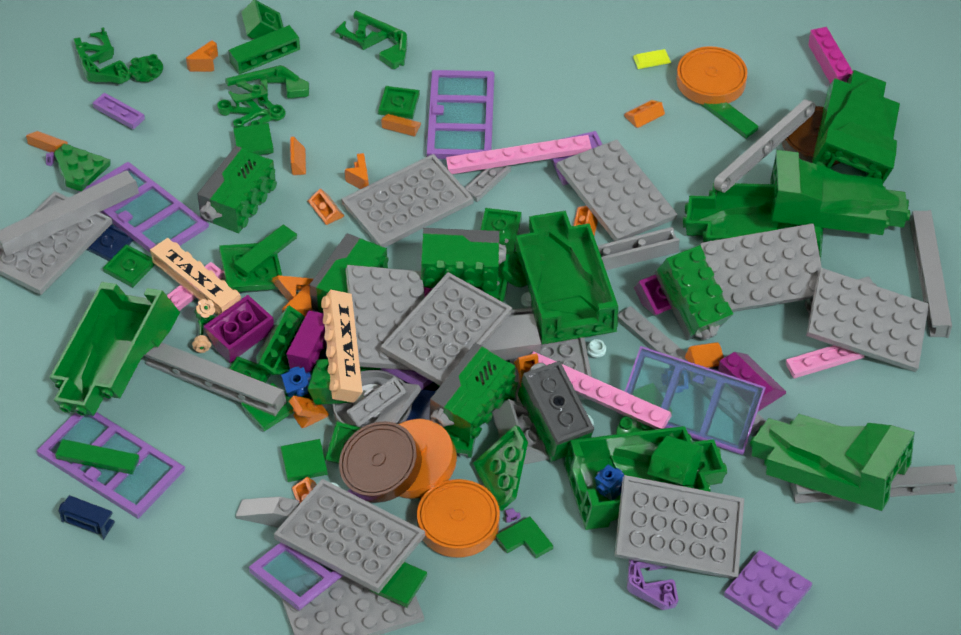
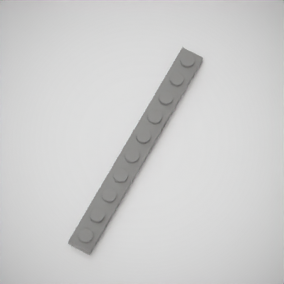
(657, 341)

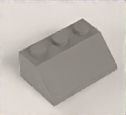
(514, 414)

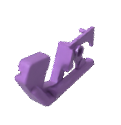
(661, 593)

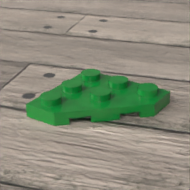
(79, 166)
(503, 465)

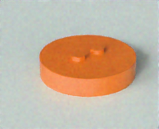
(711, 75)
(437, 455)
(458, 518)

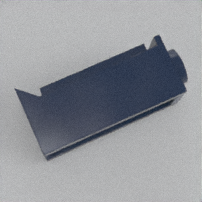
(86, 516)

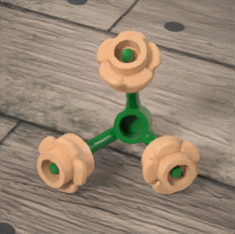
(204, 313)

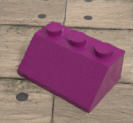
(652, 295)
(239, 328)
(308, 342)
(745, 368)

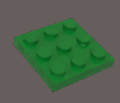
(258, 280)

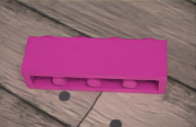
(829, 55)

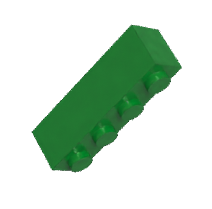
(264, 49)

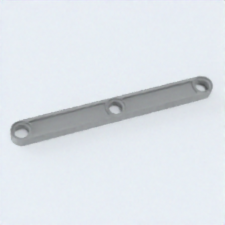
(764, 146)

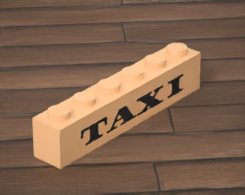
(193, 275)
(341, 346)

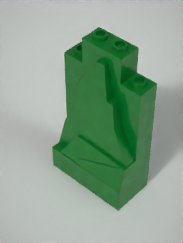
(858, 126)
(833, 200)
(736, 213)
(566, 279)
(109, 346)
(632, 456)
(836, 459)

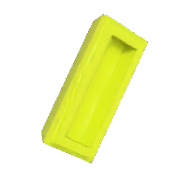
(651, 59)

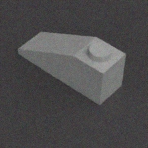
(267, 511)

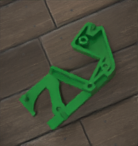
(392, 56)
(115, 72)
(295, 85)

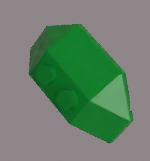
(274, 350)

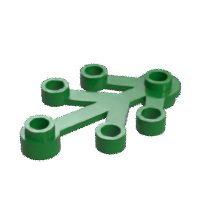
(273, 112)

